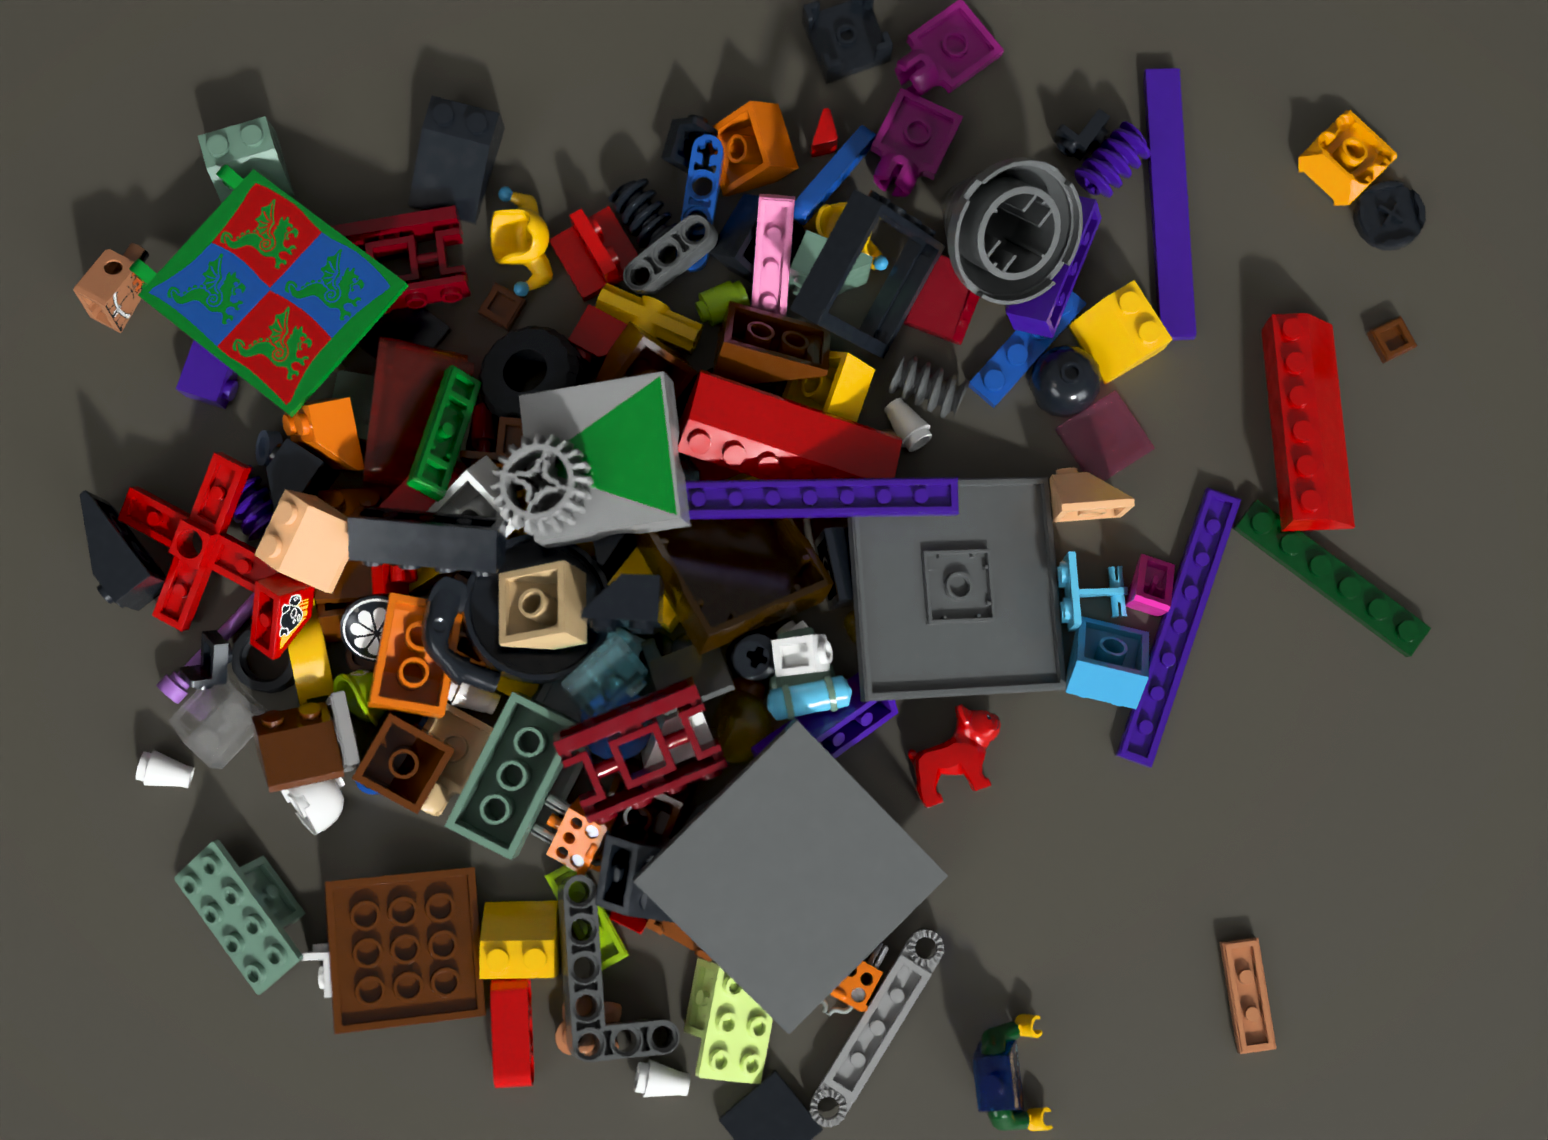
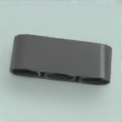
(653, 257)

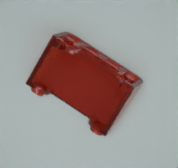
(401, 405)

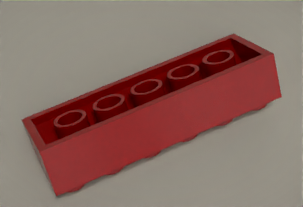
(1307, 423)
(779, 436)

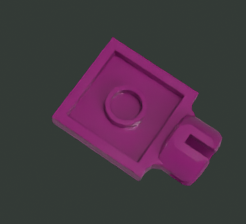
(947, 51)
(912, 142)

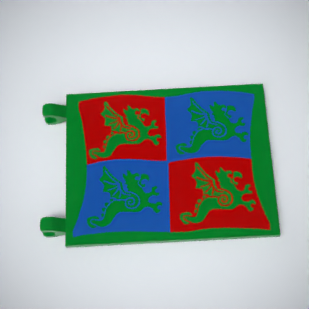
(271, 290)

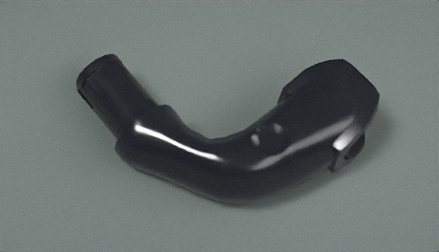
(444, 602)

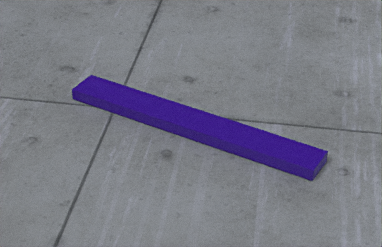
(1169, 202)
(823, 498)
(1179, 626)

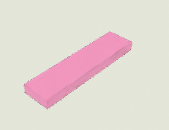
(773, 253)

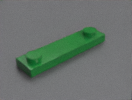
(444, 433)

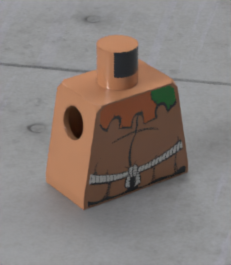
(110, 288)

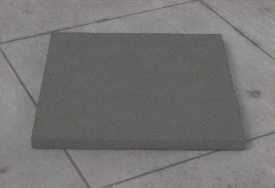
(960, 597)
(790, 876)

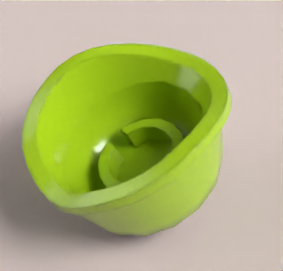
(357, 691)

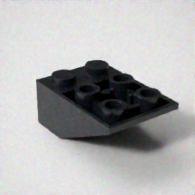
(623, 857)

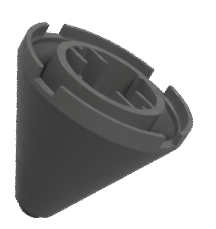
(1012, 229)

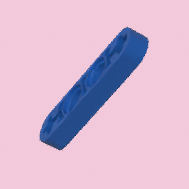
(833, 174)
(707, 203)

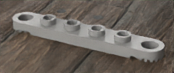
(876, 1028)

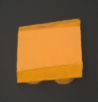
(1346, 158)

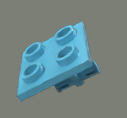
(1068, 579)

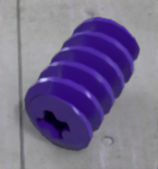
(1113, 161)
(253, 510)

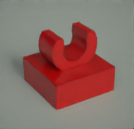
(392, 579)

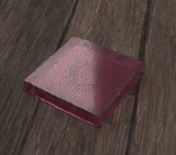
(1105, 437)

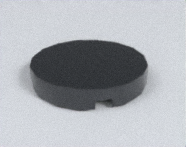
(1389, 215)

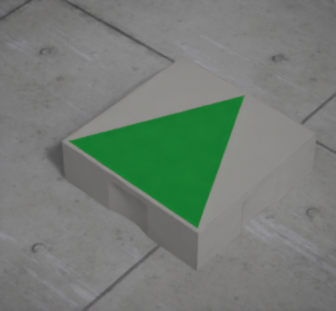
(632, 447)

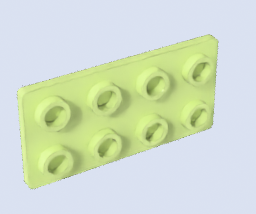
(730, 1025)

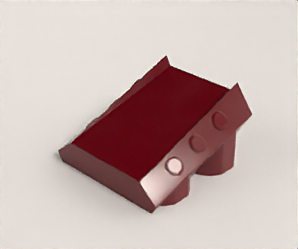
(943, 305)

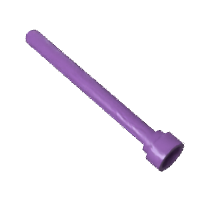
(174, 685)

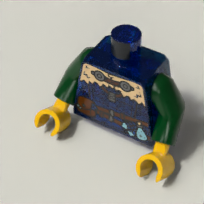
(999, 1077)

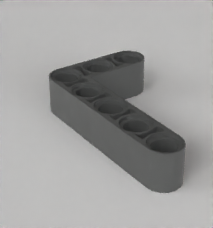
(592, 985)

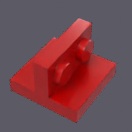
(593, 251)

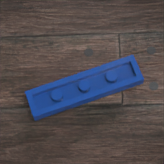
(1017, 357)

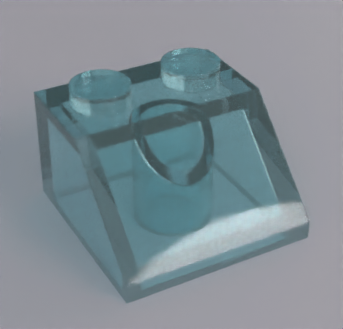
(605, 678)

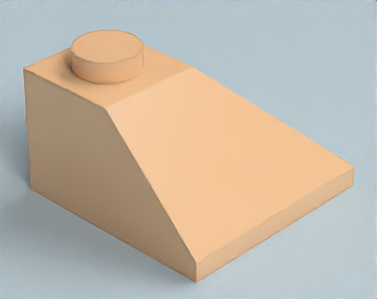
(1085, 497)

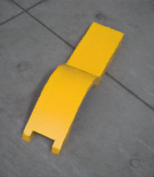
(310, 661)

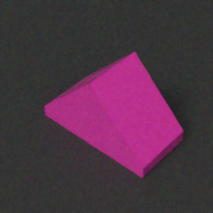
(1151, 586)

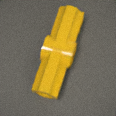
(651, 317)

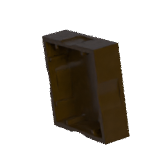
(734, 574)

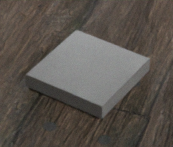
(343, 728)

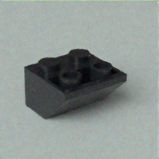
(628, 602)

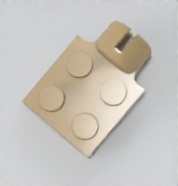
(468, 738)

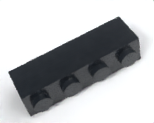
(427, 540)

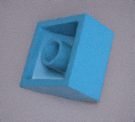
(1108, 663)

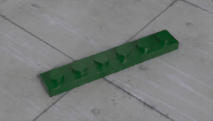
(1333, 579)

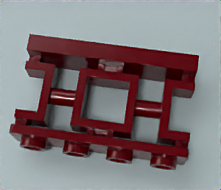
(400, 235)
(629, 723)

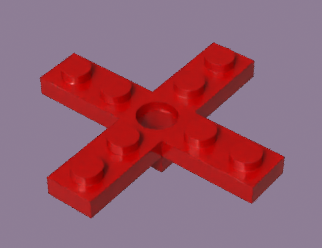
(211, 520)

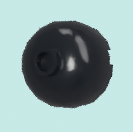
(1065, 381)

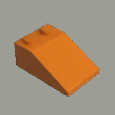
(403, 672)

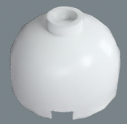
(317, 803)

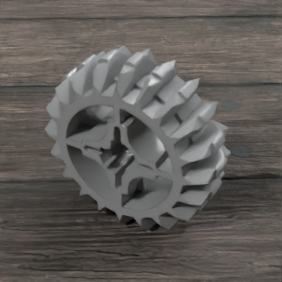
(538, 500)

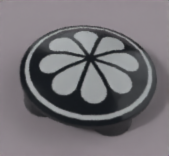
(363, 625)

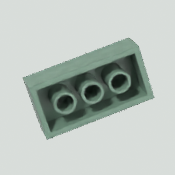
(511, 777)

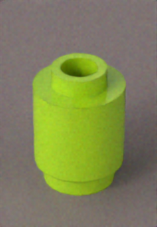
(714, 301)

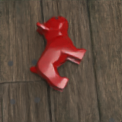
(957, 756)

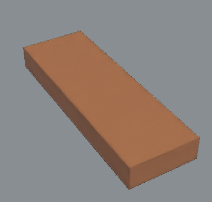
(1247, 995)

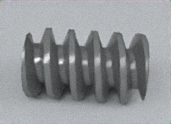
(928, 386)

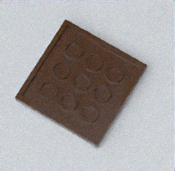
(404, 949)

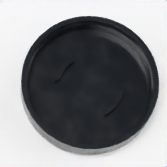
(482, 615)

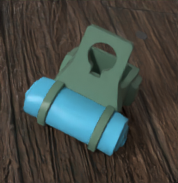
(806, 692)

